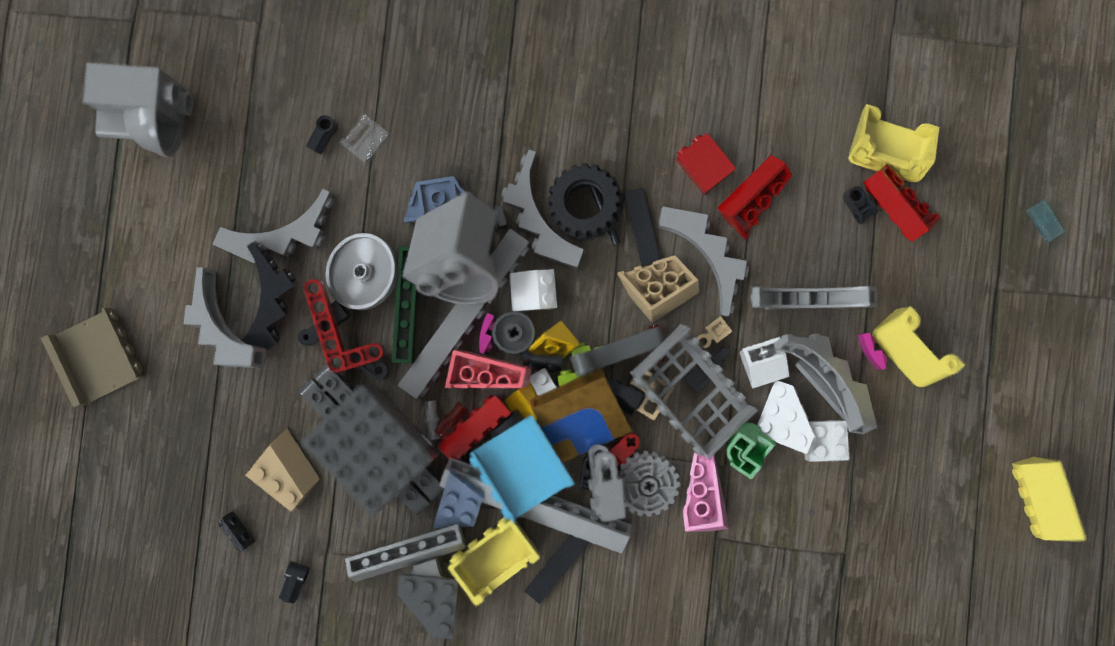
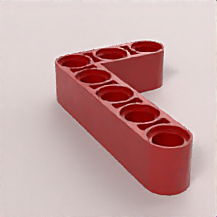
(333, 332)

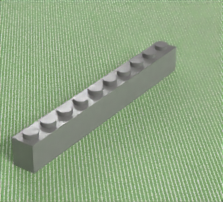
(460, 322)
(554, 512)

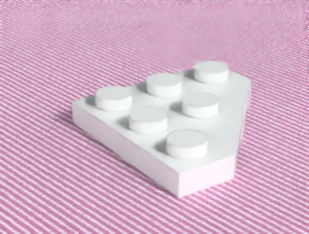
(786, 419)

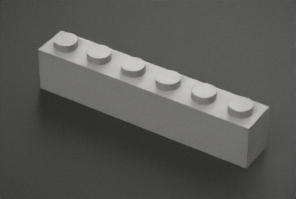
(405, 553)

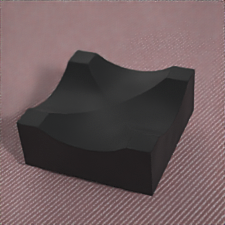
(627, 397)

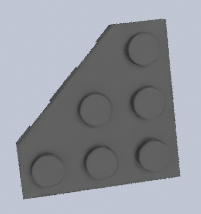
(431, 601)

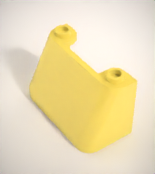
(902, 149)
(909, 353)

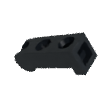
(310, 335)

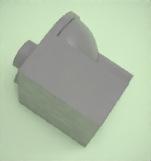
(138, 105)
(452, 252)

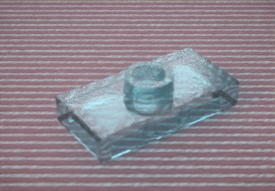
(1045, 221)

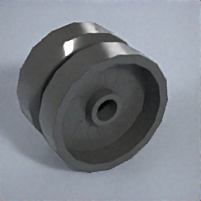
(513, 321)

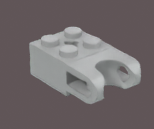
(605, 485)

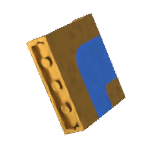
(580, 415)

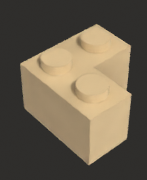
(646, 406)

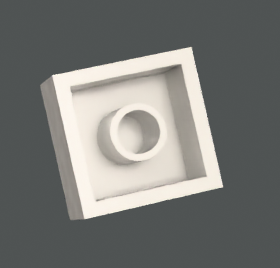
(830, 441)

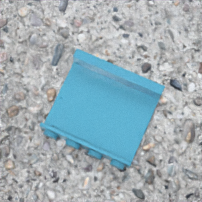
(520, 468)

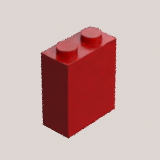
(704, 163)

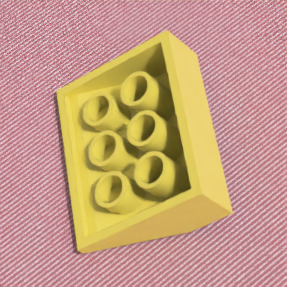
(1047, 499)

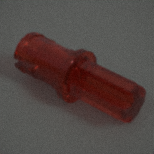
(450, 419)

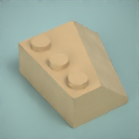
(284, 472)

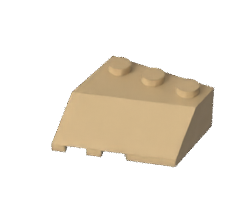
(660, 286)

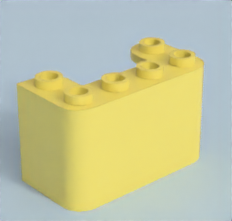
(493, 559)

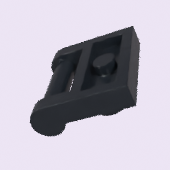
(536, 361)

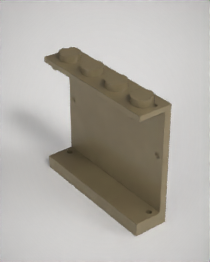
(93, 358)

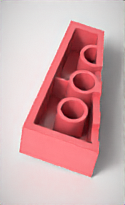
(481, 371)

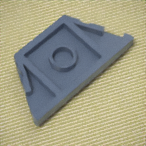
(431, 195)
(458, 503)

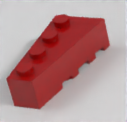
(475, 428)

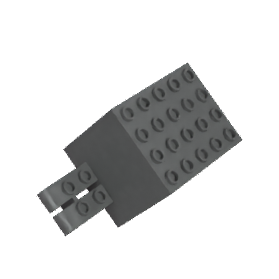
(369, 444)

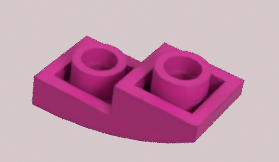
(485, 341)
(877, 357)

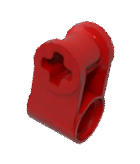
(621, 450)

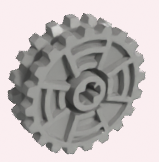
(661, 480)

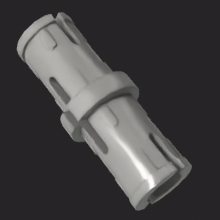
(431, 419)

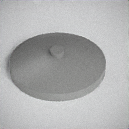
(361, 271)

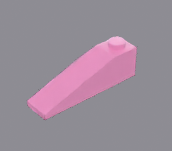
(705, 500)

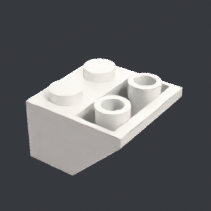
(764, 363)

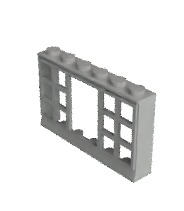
(713, 371)

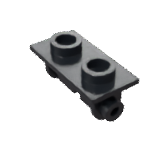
(232, 525)

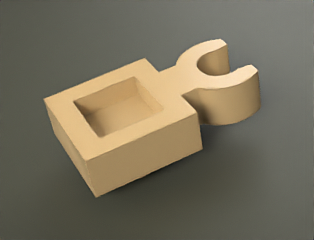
(716, 331)

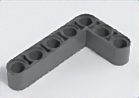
(617, 351)

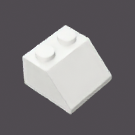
(533, 290)

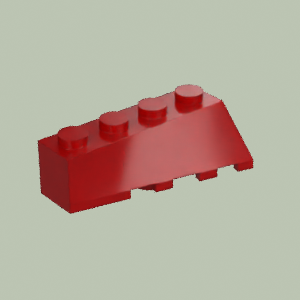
(754, 195)
(900, 203)

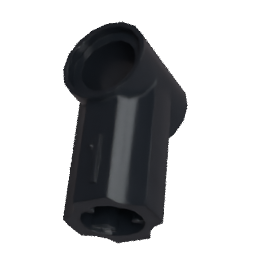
(321, 137)
(295, 577)

